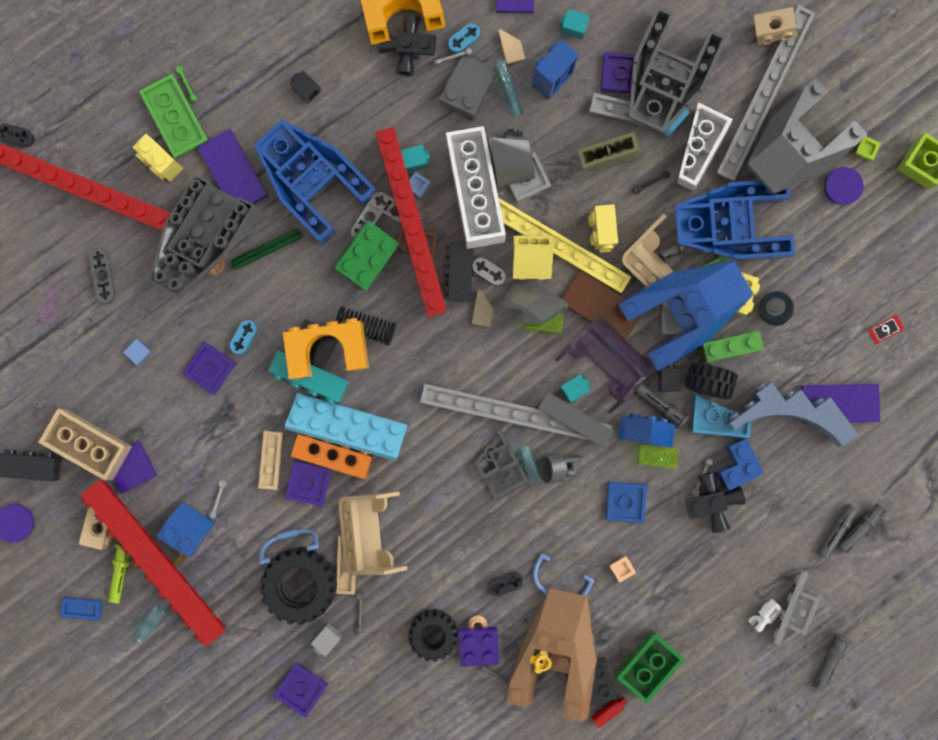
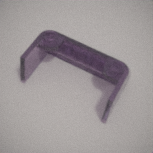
(612, 356)

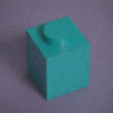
(574, 24)
(415, 158)
(575, 388)

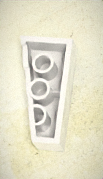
(704, 140)

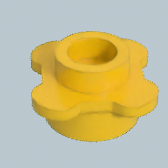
(545, 665)

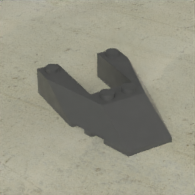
(666, 82)
(790, 152)

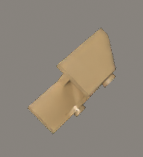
(643, 261)
(362, 535)

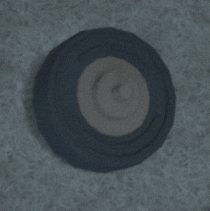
(776, 308)

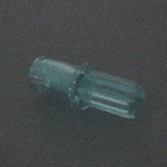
(529, 464)
(149, 623)

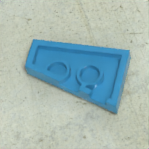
(712, 420)

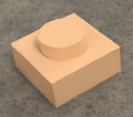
(622, 568)

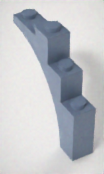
(823, 415)

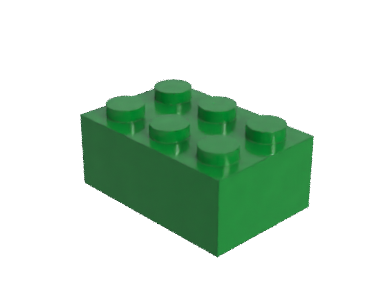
(365, 255)
(649, 666)

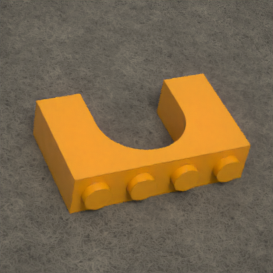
(379, 11)
(299, 343)

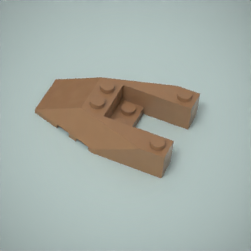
(565, 633)

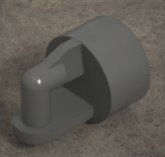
(554, 468)

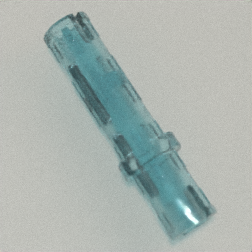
(506, 80)

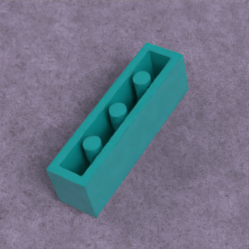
(320, 383)

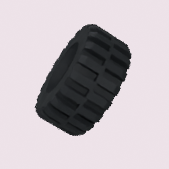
(274, 595)

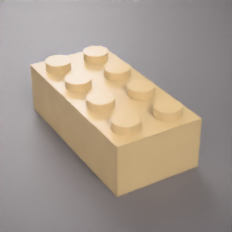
(85, 444)

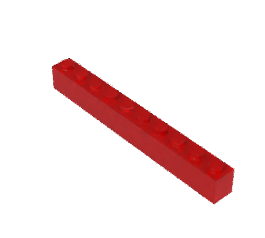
(83, 188)
(410, 223)
(153, 561)

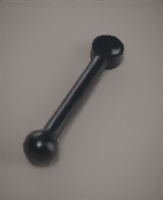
(637, 189)

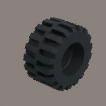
(711, 380)
(426, 650)

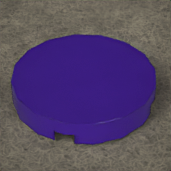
(843, 186)
(15, 523)

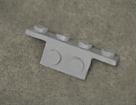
(799, 611)

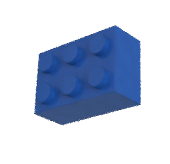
(554, 68)

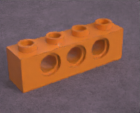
(302, 451)

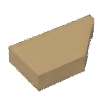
(511, 48)

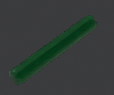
(266, 249)

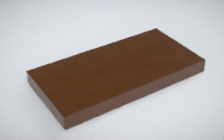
(595, 300)

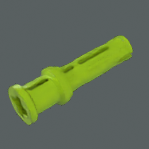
(120, 563)

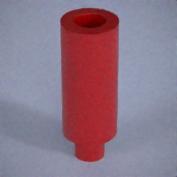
(609, 712)

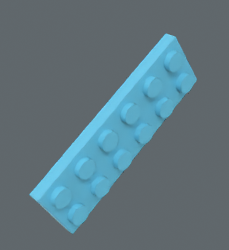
(346, 427)

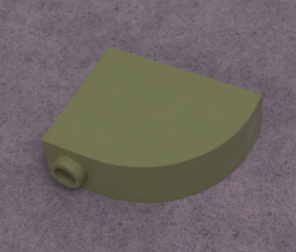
(611, 153)

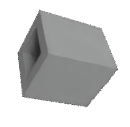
(326, 640)

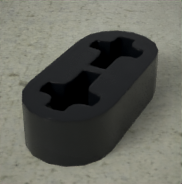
(16, 131)
(503, 579)

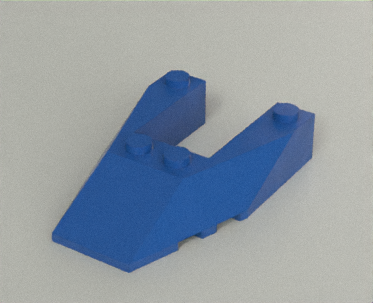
(301, 167)
(724, 222)
(700, 302)

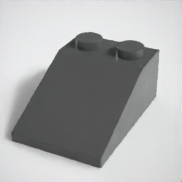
(467, 87)

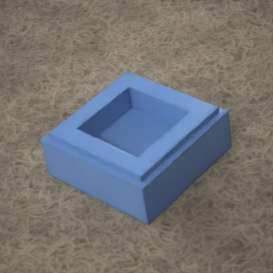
(418, 184)
(137, 352)

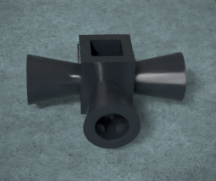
(409, 45)
(713, 502)

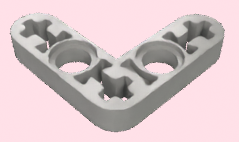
(377, 210)

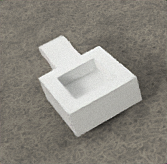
(768, 614)

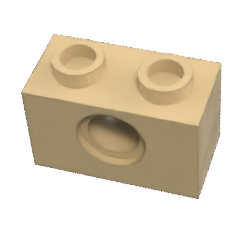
(766, 21)
(91, 536)

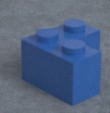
(647, 430)
(744, 466)

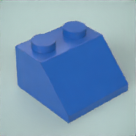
(185, 530)

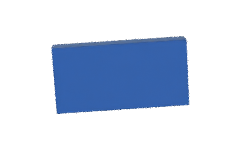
(81, 608)

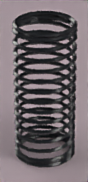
(387, 338)

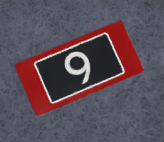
(886, 329)

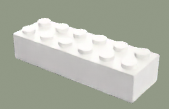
(475, 187)

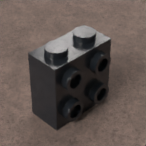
(602, 685)

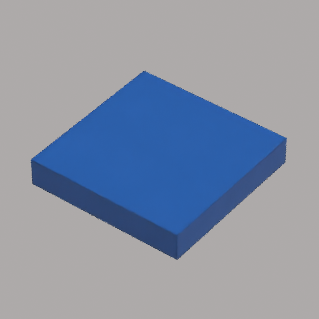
(626, 502)

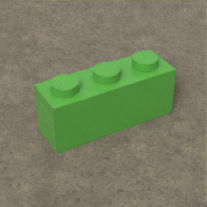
(731, 347)

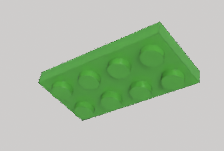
(173, 116)

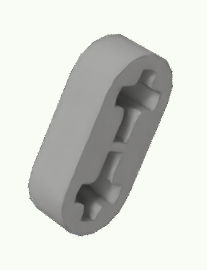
(491, 268)

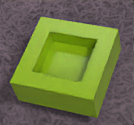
(867, 149)

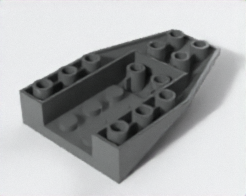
(199, 235)

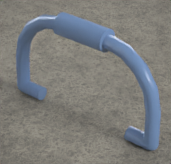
(287, 535)
(535, 578)

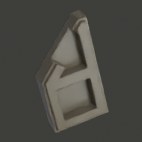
(482, 311)

